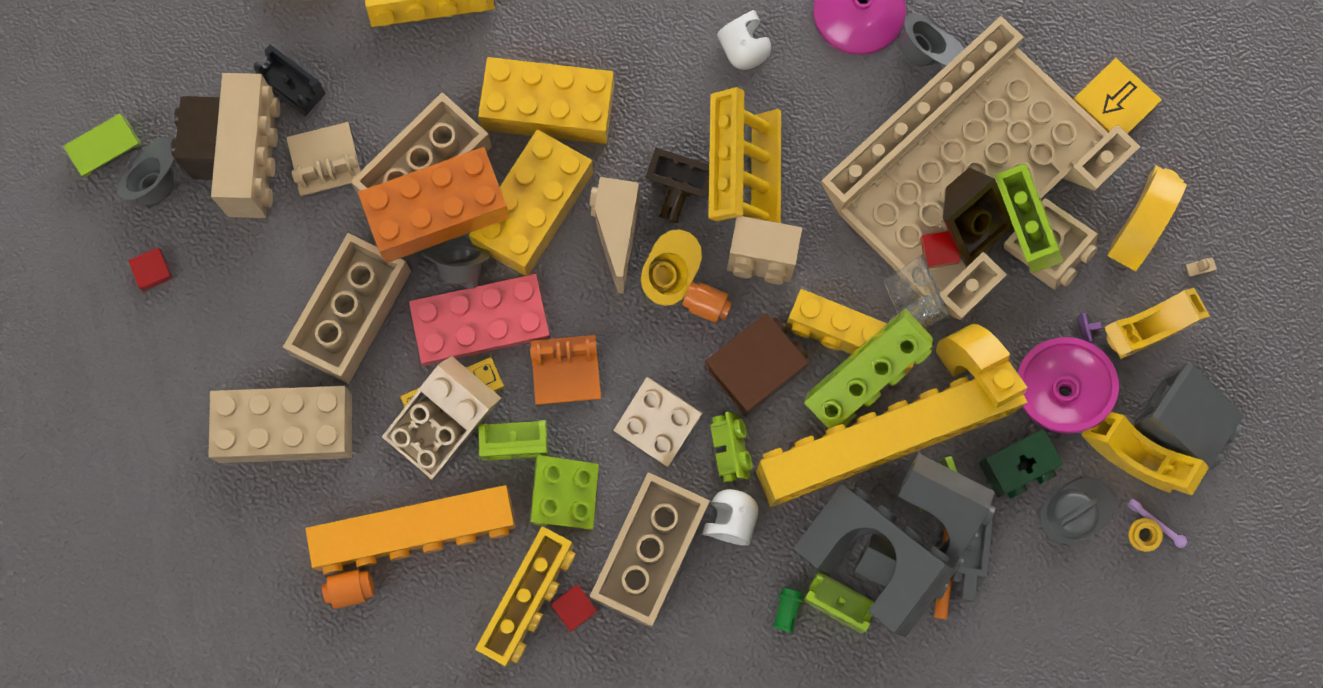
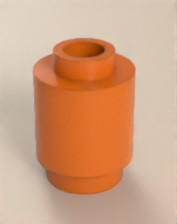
(707, 302)
(348, 588)

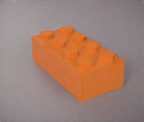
(433, 205)

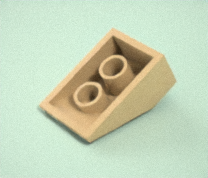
(616, 211)

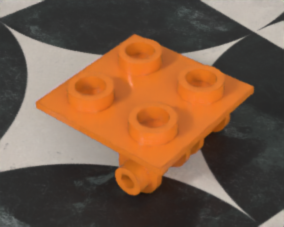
(565, 369)

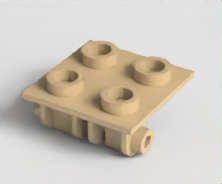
(323, 158)
(657, 421)

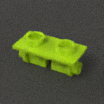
(731, 433)

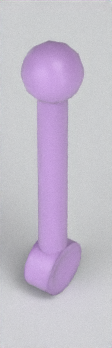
(1179, 540)

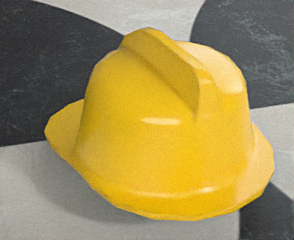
(671, 267)

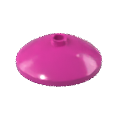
(857, 26)
(1073, 366)

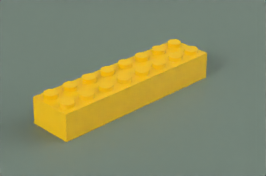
(878, 439)

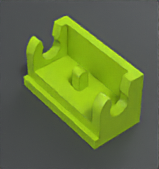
(102, 144)
(513, 440)
(839, 602)

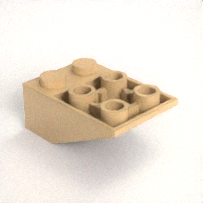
(436, 435)

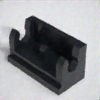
(290, 81)

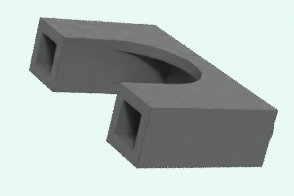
(947, 495)
(918, 571)

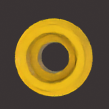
(1154, 539)

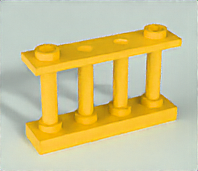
(727, 159)

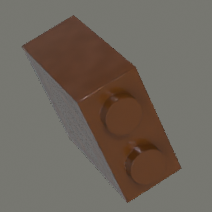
(757, 363)

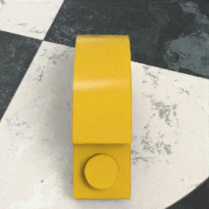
(1148, 218)
(1156, 323)
(986, 359)
(1144, 459)

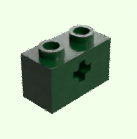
(1035, 451)

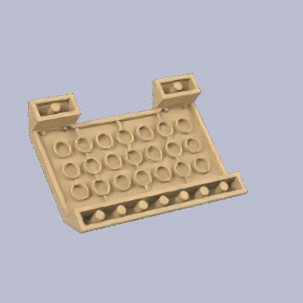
(977, 113)

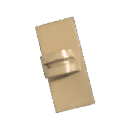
(1200, 267)

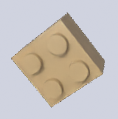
(764, 250)

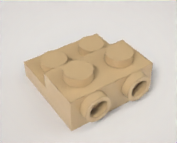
(1075, 243)

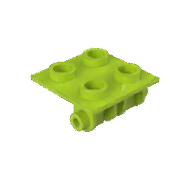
(564, 492)

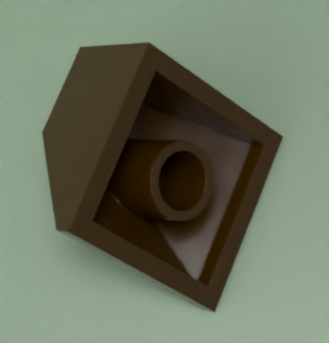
(975, 214)

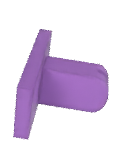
(1087, 328)

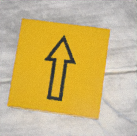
(1117, 98)

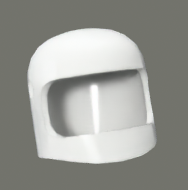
(739, 44)
(734, 527)

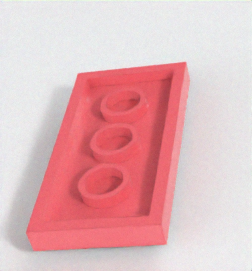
(479, 319)

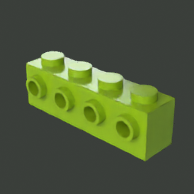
(869, 370)

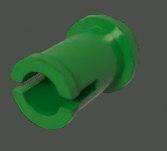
(787, 609)

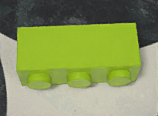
(1029, 218)

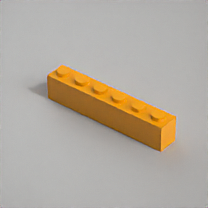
(409, 529)

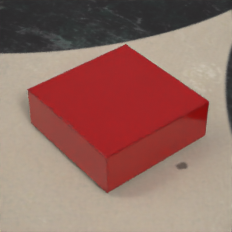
(939, 250)
(150, 269)
(574, 608)

